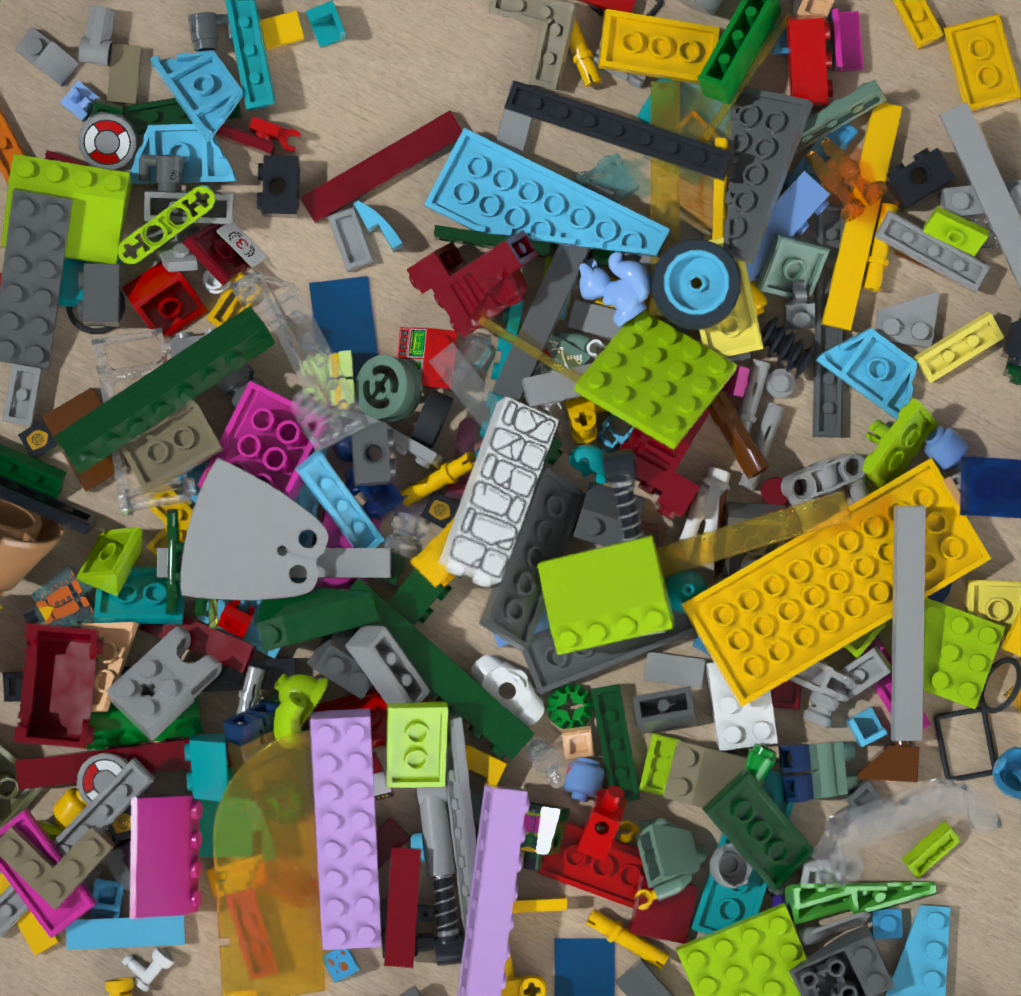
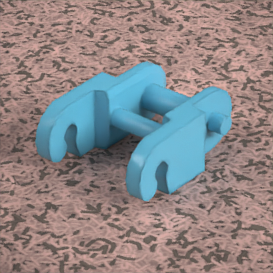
(620, 439)

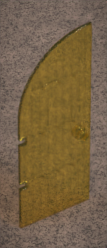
(271, 874)

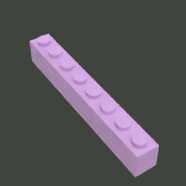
(493, 891)

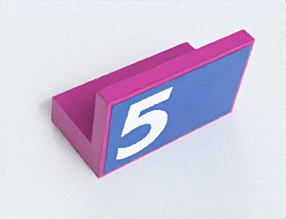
(845, 41)

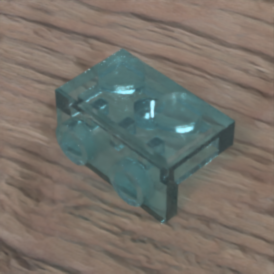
(611, 175)

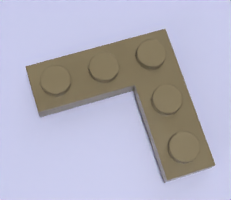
(557, 24)
(49, 880)

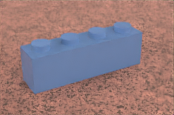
(790, 216)

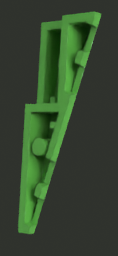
(815, 901)

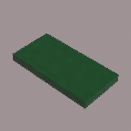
(758, 830)

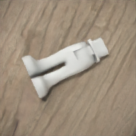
(706, 506)

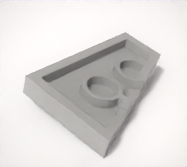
(404, 444)

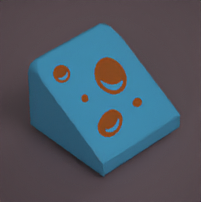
(340, 963)

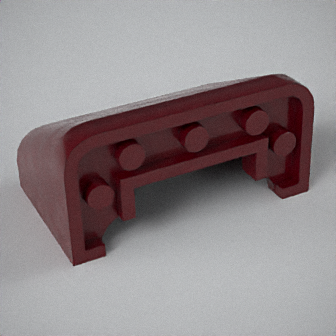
(58, 686)

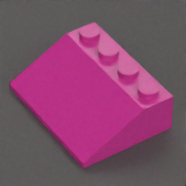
(266, 440)
(165, 855)

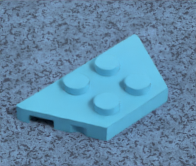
(201, 88)
(203, 159)
(873, 369)

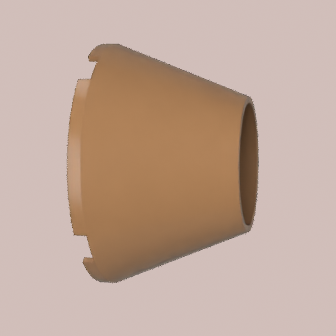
(23, 542)

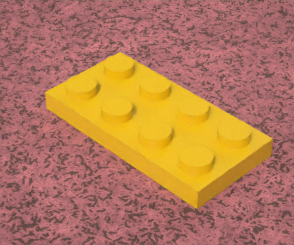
(655, 46)

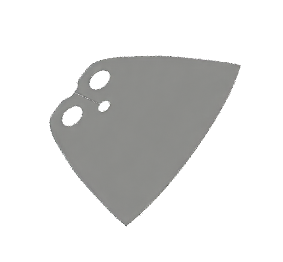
(237, 536)

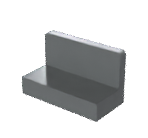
(641, 981)

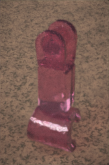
(464, 443)

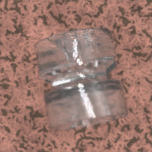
(406, 534)

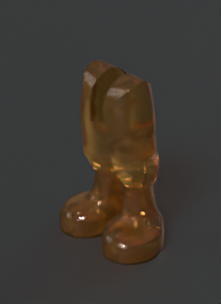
(843, 168)

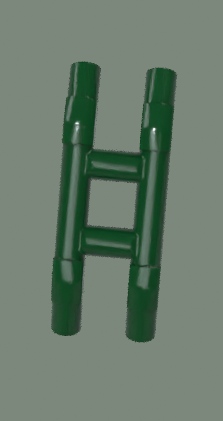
(174, 575)

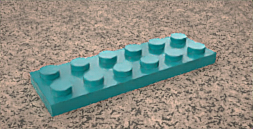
(724, 905)

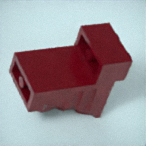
(475, 288)
(657, 468)

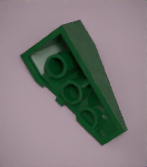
(314, 615)

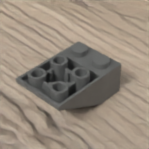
(844, 968)

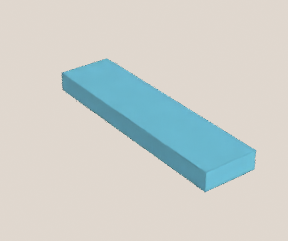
(339, 502)
(125, 932)

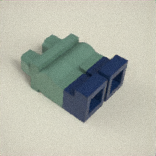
(826, 768)

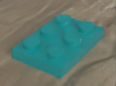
(139, 601)

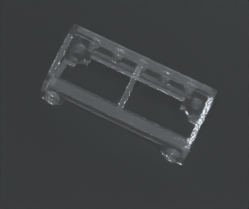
(326, 390)

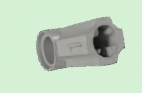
(97, 43)

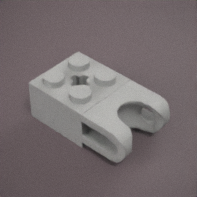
(166, 677)

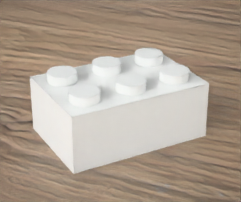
(737, 725)

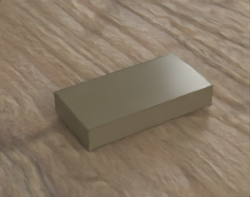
(124, 74)

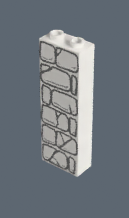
(498, 492)

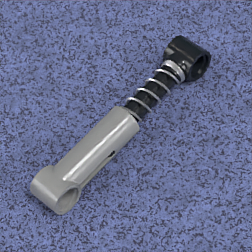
(620, 471)
(440, 866)

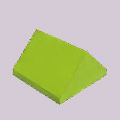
(112, 559)

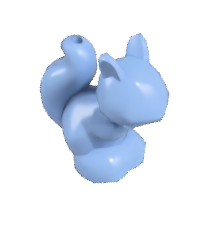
(625, 294)

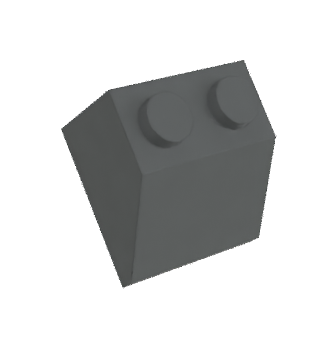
(599, 516)
(337, 664)

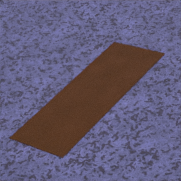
(721, 523)

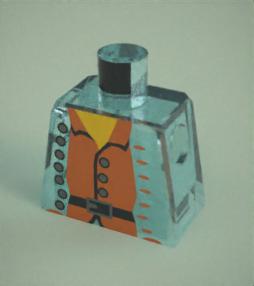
(61, 601)

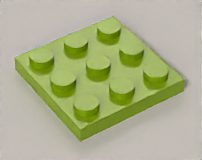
(957, 652)

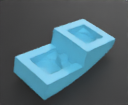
(374, 220)

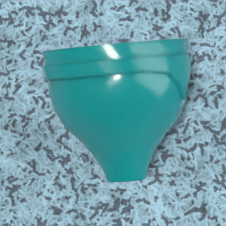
(683, 587)

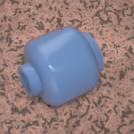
(945, 448)
(584, 779)

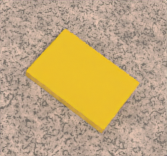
(982, 62)

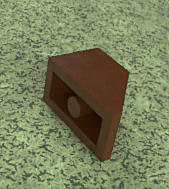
(892, 763)

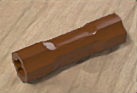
(737, 436)

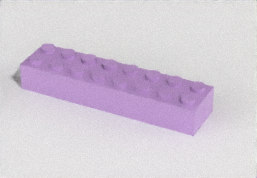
(346, 829)

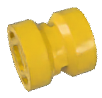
(119, 985)

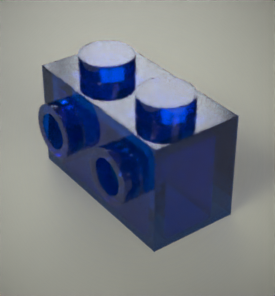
(378, 499)

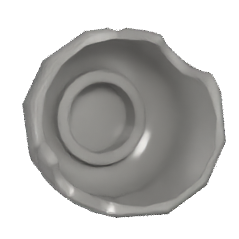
(729, 867)

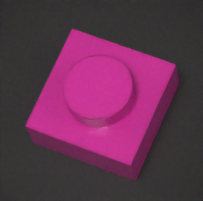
(737, 383)

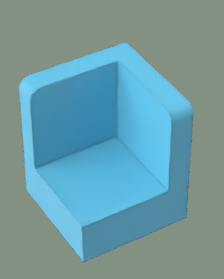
(865, 727)

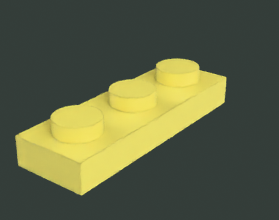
(959, 347)

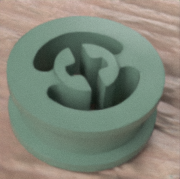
(400, 391)

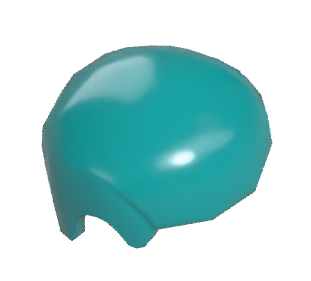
(589, 461)

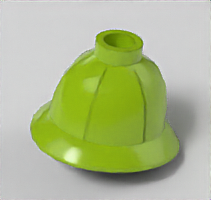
(308, 686)

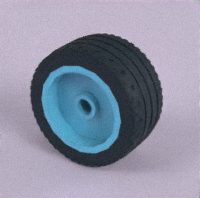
(690, 306)

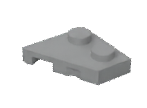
(174, 253)
(909, 322)

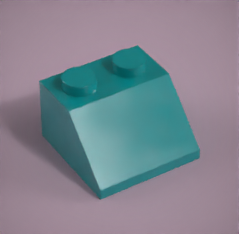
(208, 766)

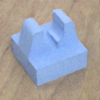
(79, 101)

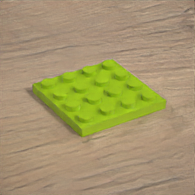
(655, 378)
(745, 957)

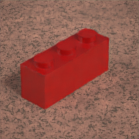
(809, 58)

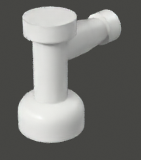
(144, 975)

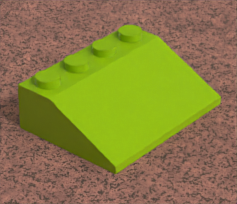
(97, 209)
(605, 595)

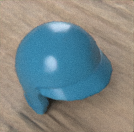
(1008, 772)

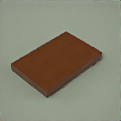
(68, 414)

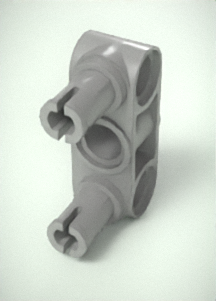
(827, 477)

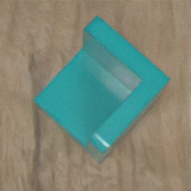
(326, 24)

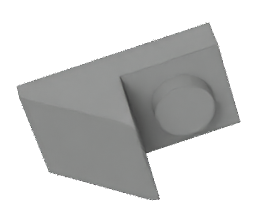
(46, 56)

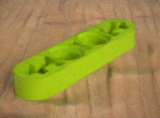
(164, 221)

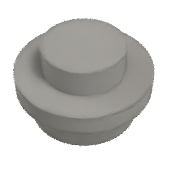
(780, 383)

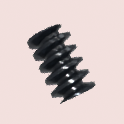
(786, 347)

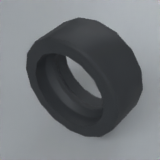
(431, 418)

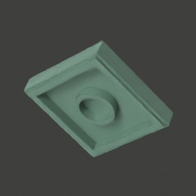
(789, 262)

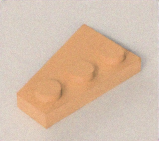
(109, 665)

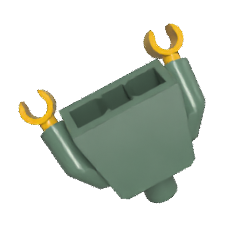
(666, 856)

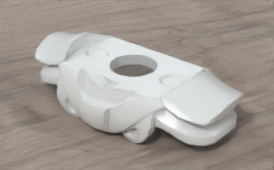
(492, 673)

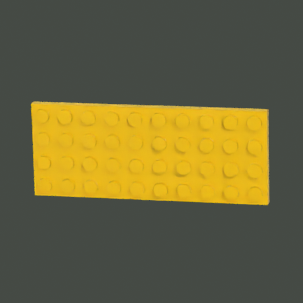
(827, 586)

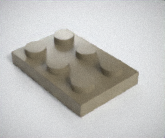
(171, 447)

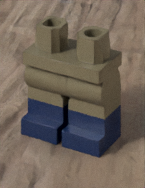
(252, 734)

